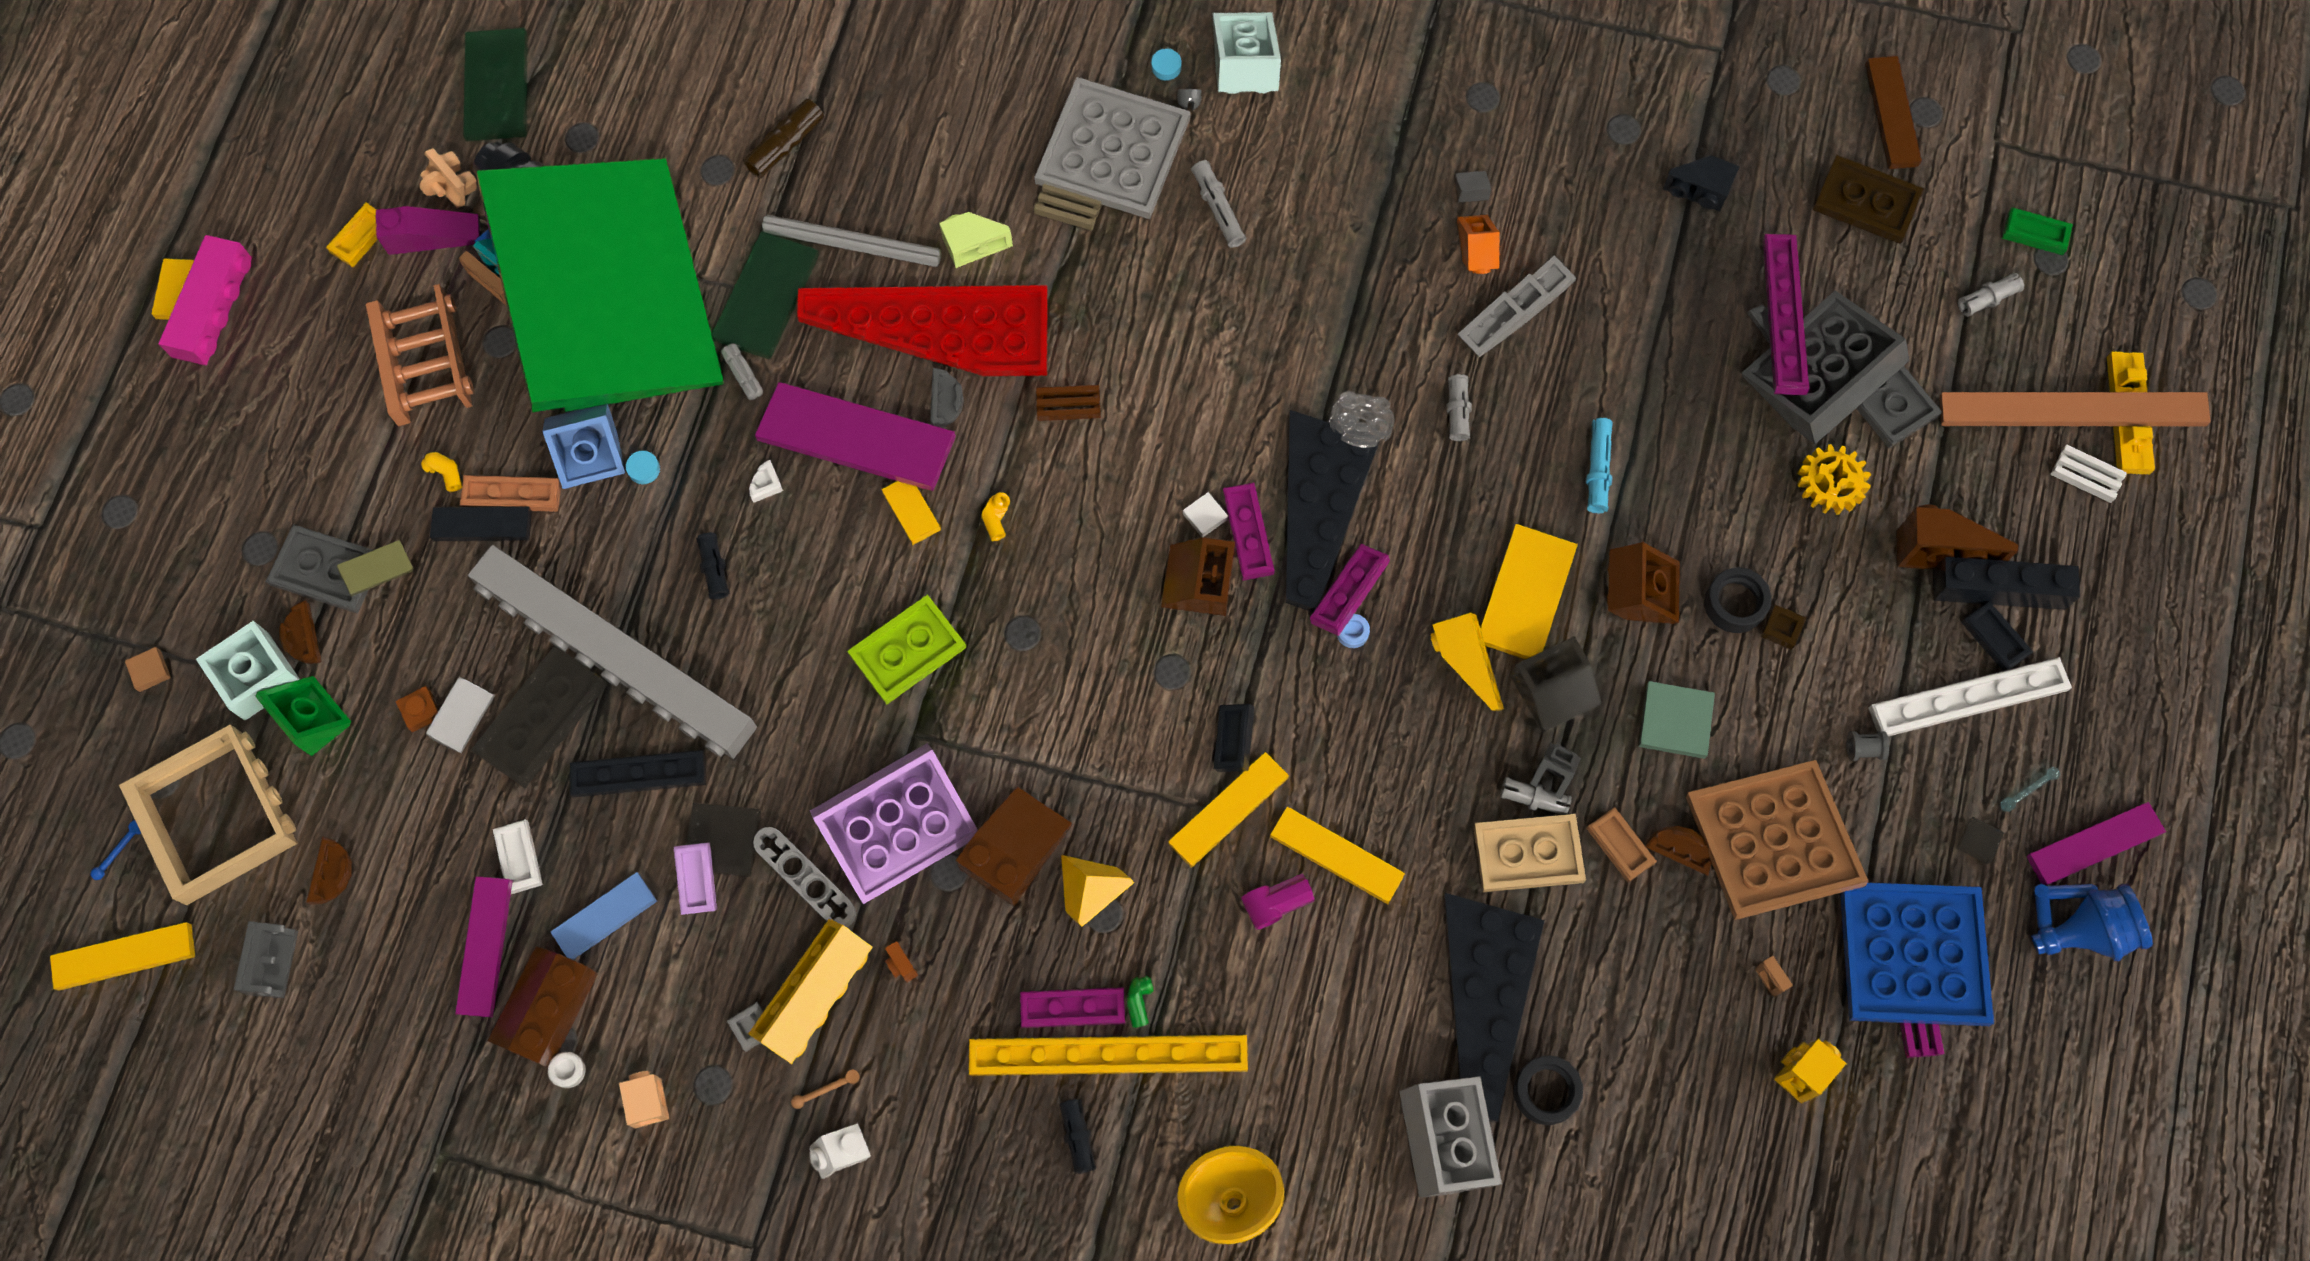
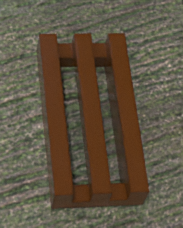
(1058, 393)

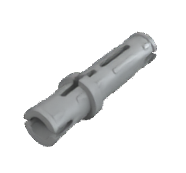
(1213, 193)

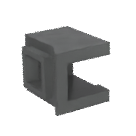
(1559, 762)

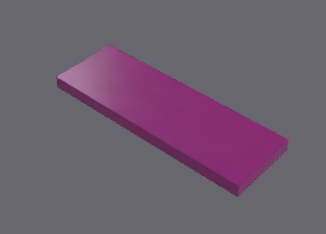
(855, 436)

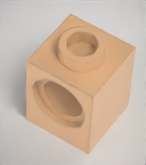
(643, 1099)

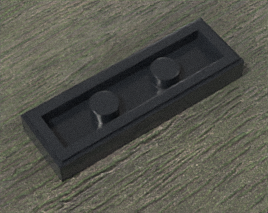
(480, 524)

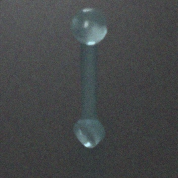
(2009, 804)

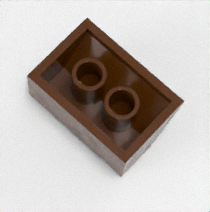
(543, 1006)

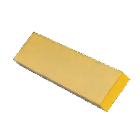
(1228, 810)
(1337, 855)
(122, 956)

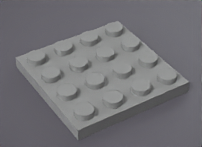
(1113, 147)

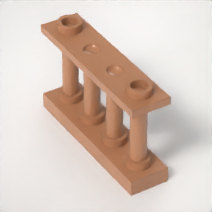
(388, 348)

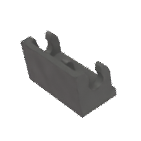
(266, 960)

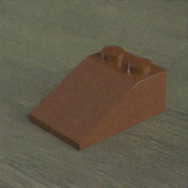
(1940, 533)
(1013, 845)

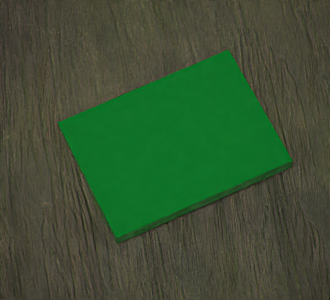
(598, 282)

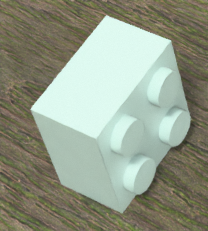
(244, 666)

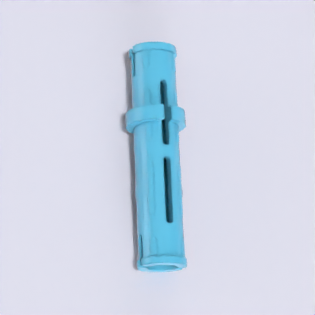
(1599, 473)

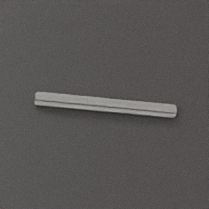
(851, 240)

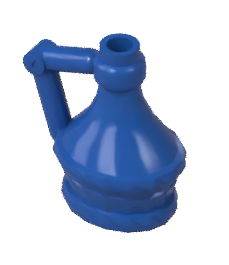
(2104, 922)

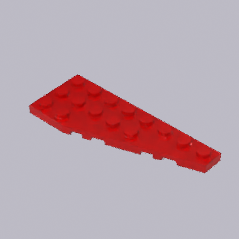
(958, 326)

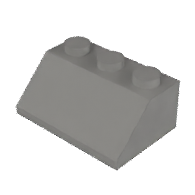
(1450, 1137)

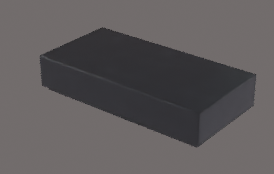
(1997, 636)
(1234, 738)

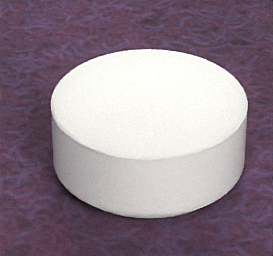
(566, 1070)

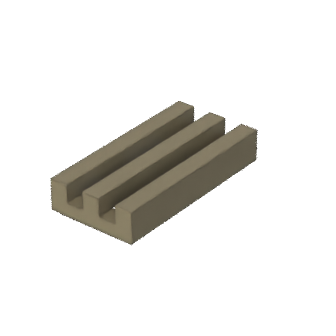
(1069, 202)

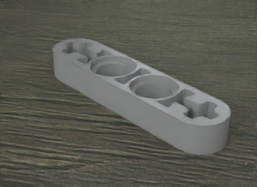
(807, 875)

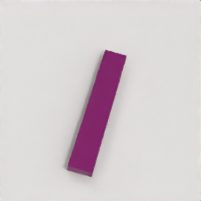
(1785, 314)

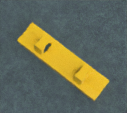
(2132, 443)

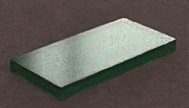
(495, 84)
(765, 295)

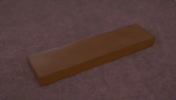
(1893, 112)

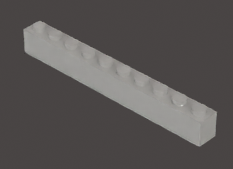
(613, 652)

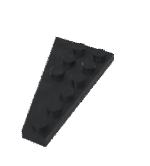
(1322, 498)
(1490, 979)

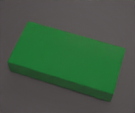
(2037, 231)

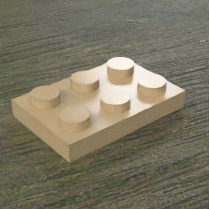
(1529, 853)

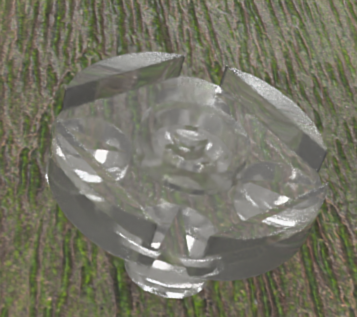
(1354, 406)

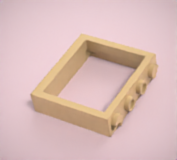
(138, 792)

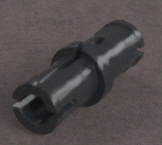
(712, 566)
(1077, 1136)

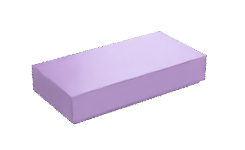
(695, 878)

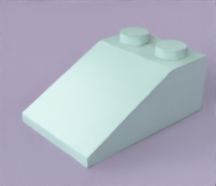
(1246, 52)

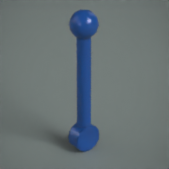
(98, 872)

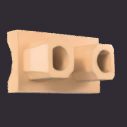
(441, 178)

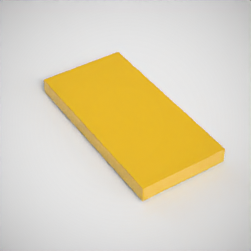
(1527, 592)

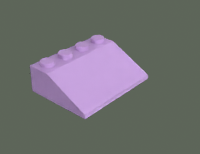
(894, 823)

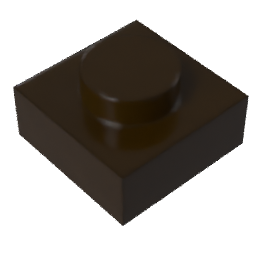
(1783, 627)

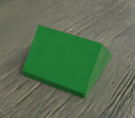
(305, 713)

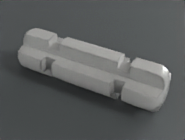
(742, 371)

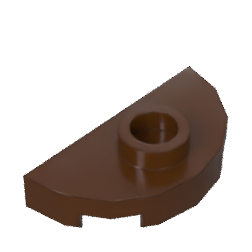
(299, 635)
(1681, 846)
(330, 873)

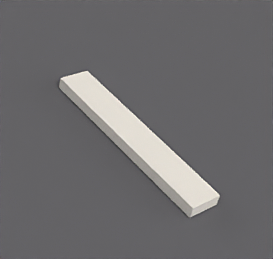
(1970, 697)

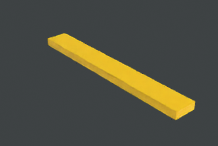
(1108, 1055)

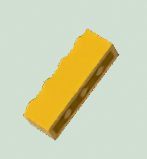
(811, 991)

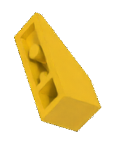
(1465, 651)

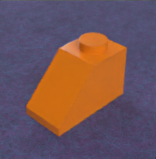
(1479, 243)

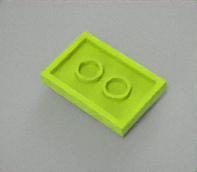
(907, 649)

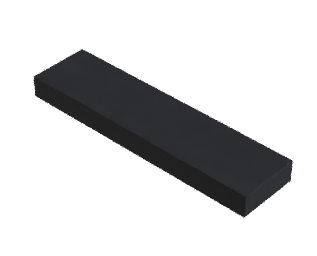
(637, 773)

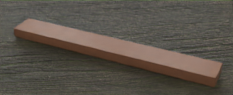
(2074, 409)

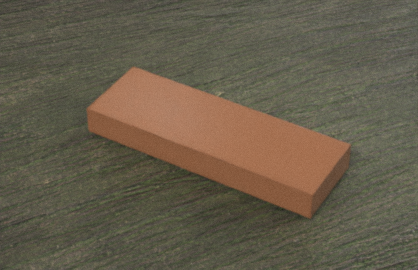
(505, 491)

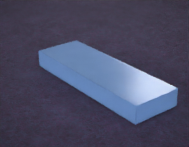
(603, 916)

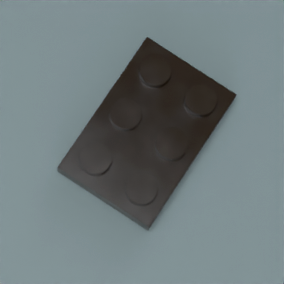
(1868, 199)

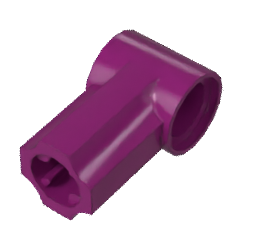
(1269, 905)

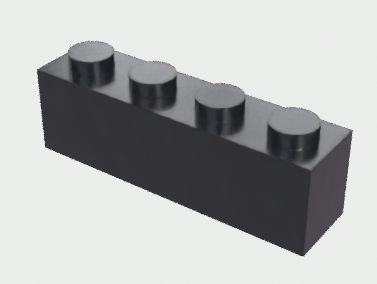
(2006, 583)

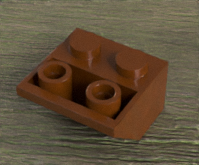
(1199, 576)

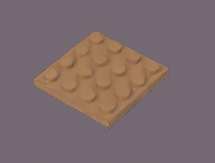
(1776, 839)

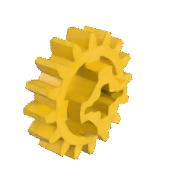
(1847, 477)

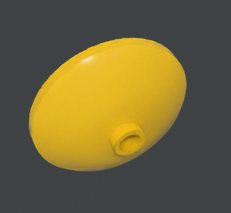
(1229, 1179)

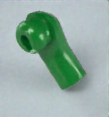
(1135, 1000)

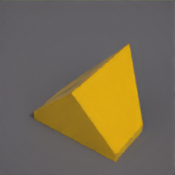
(1090, 887)

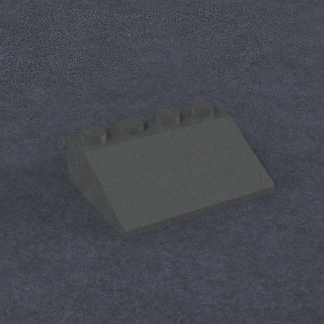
(1846, 363)

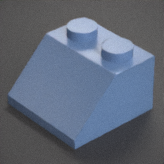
(584, 445)

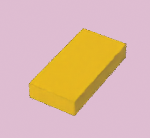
(355, 236)
(169, 286)
(911, 511)

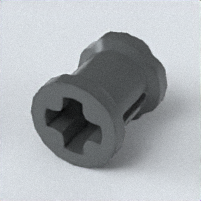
(1867, 745)

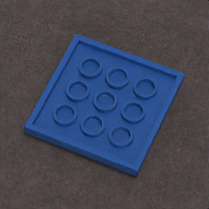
(1916, 954)

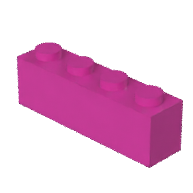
(205, 300)

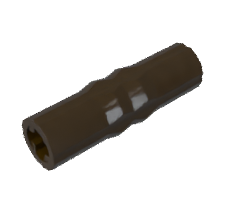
(783, 138)

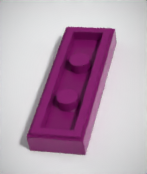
(1248, 531)
(1349, 589)
(1072, 1007)

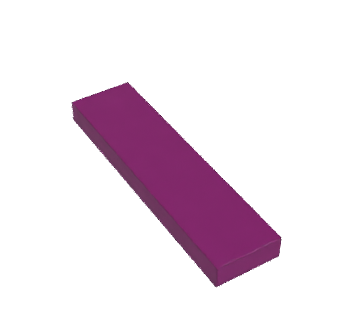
(2096, 844)
(484, 947)

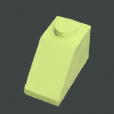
(973, 237)

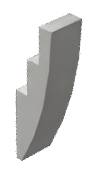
(1517, 306)

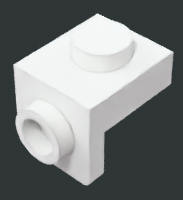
(838, 1150)

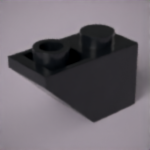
(1703, 181)

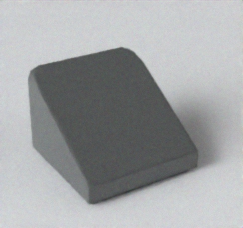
(1472, 186)

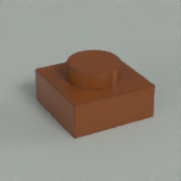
(418, 708)
(899, 963)

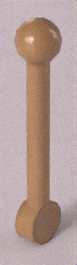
(851, 1077)

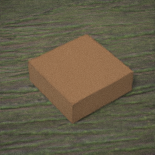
(147, 669)
(1773, 976)

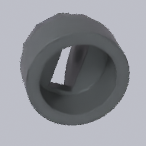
(1189, 96)

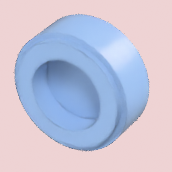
(1355, 632)

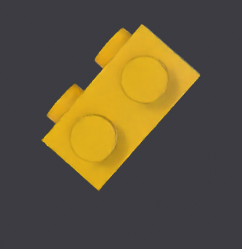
(1809, 1069)

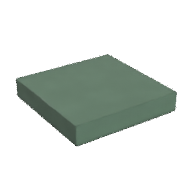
(1676, 719)

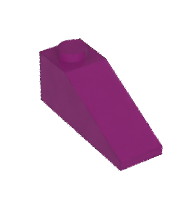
(424, 229)

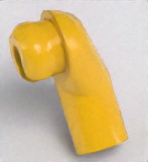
(447, 467)
(993, 514)

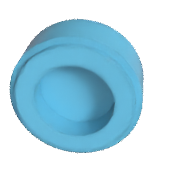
(1166, 64)
(642, 467)

